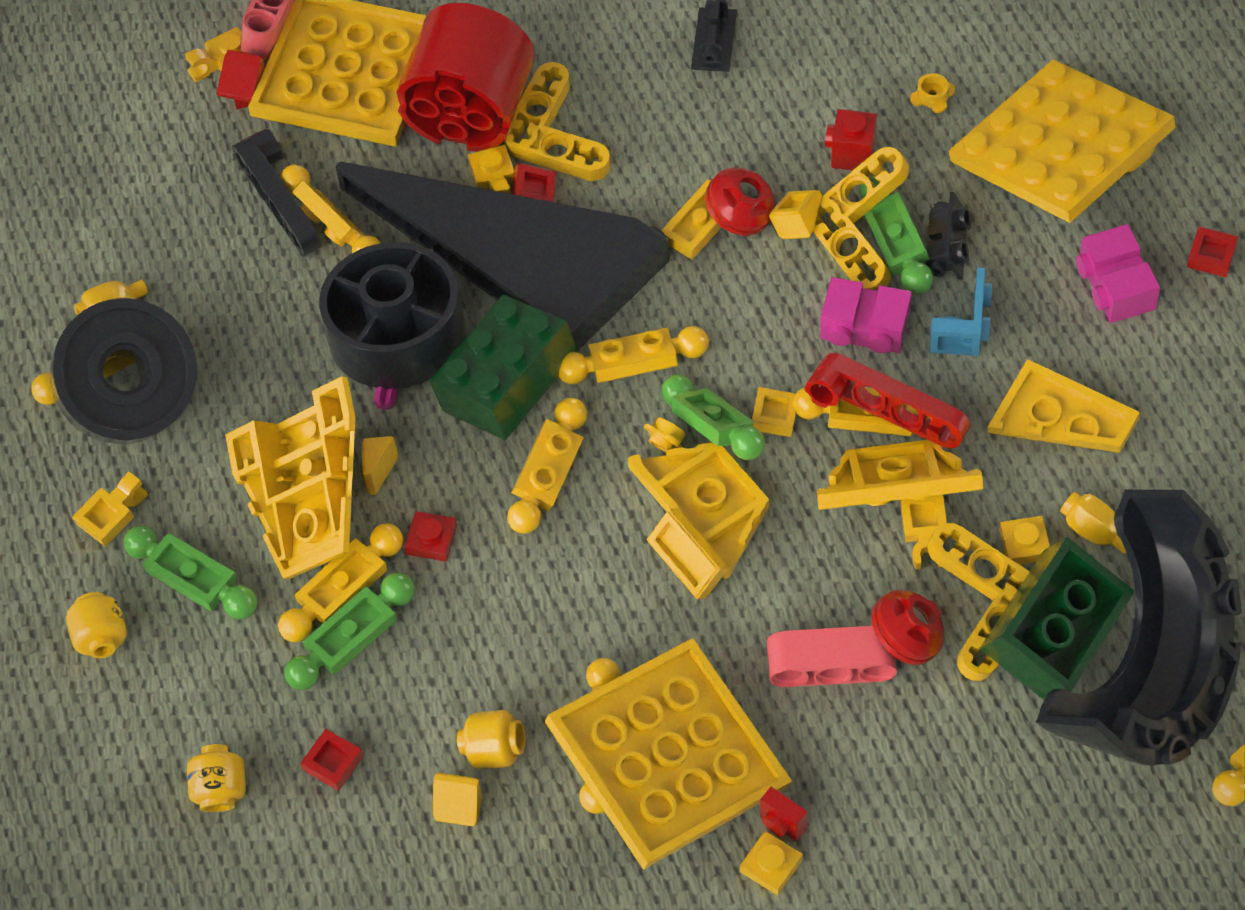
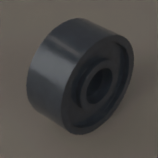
(392, 314)
(152, 342)

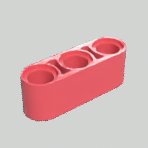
(263, 25)
(828, 657)

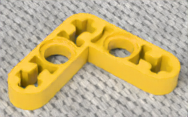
(542, 137)
(846, 213)
(987, 586)

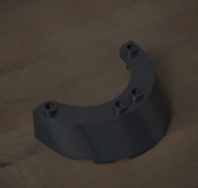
(1180, 643)

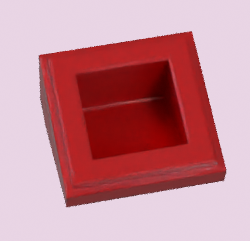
(240, 75)

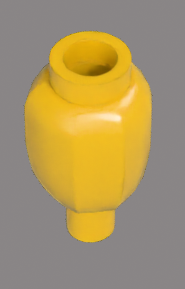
(109, 291)
(1092, 520)

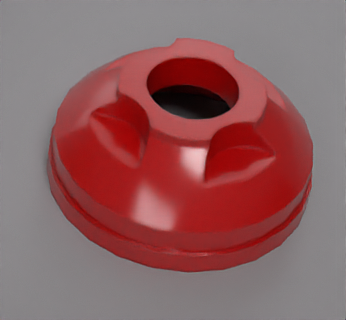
(733, 208)
(903, 632)

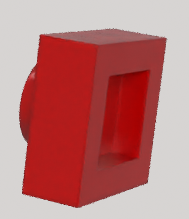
(533, 182)
(1212, 251)
(430, 536)
(332, 759)
(782, 815)

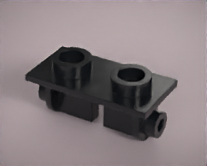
(714, 37)
(950, 224)

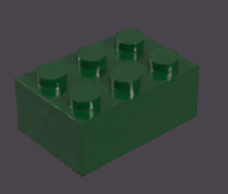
(503, 367)
(1057, 619)

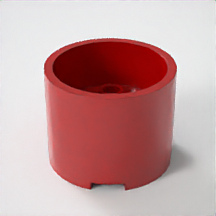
(465, 76)

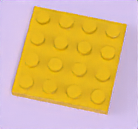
(339, 69)
(1062, 140)
(667, 752)

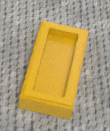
(687, 553)

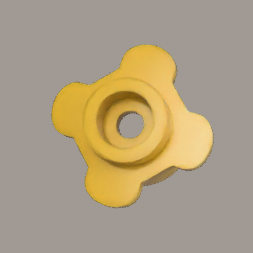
(933, 84)
(664, 434)

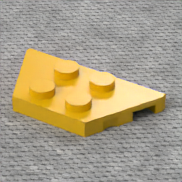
(896, 473)
(709, 492)

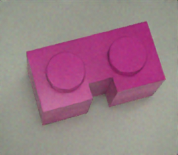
(1117, 273)
(865, 316)

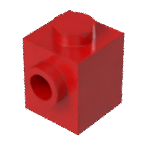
(851, 138)

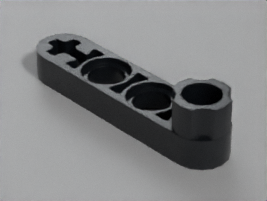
(255, 158)

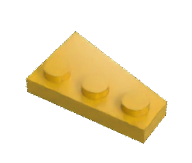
(1063, 412)

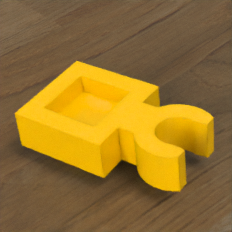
(920, 521)

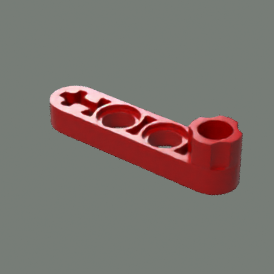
(834, 381)

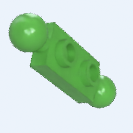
(899, 241)
(713, 417)
(190, 572)
(349, 631)

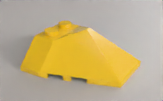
(301, 479)

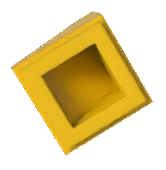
(796, 214)
(378, 459)
(456, 799)

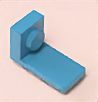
(962, 336)

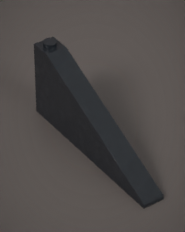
(530, 249)

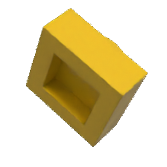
(774, 412)
(1024, 539)
(771, 863)

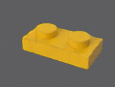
(691, 225)

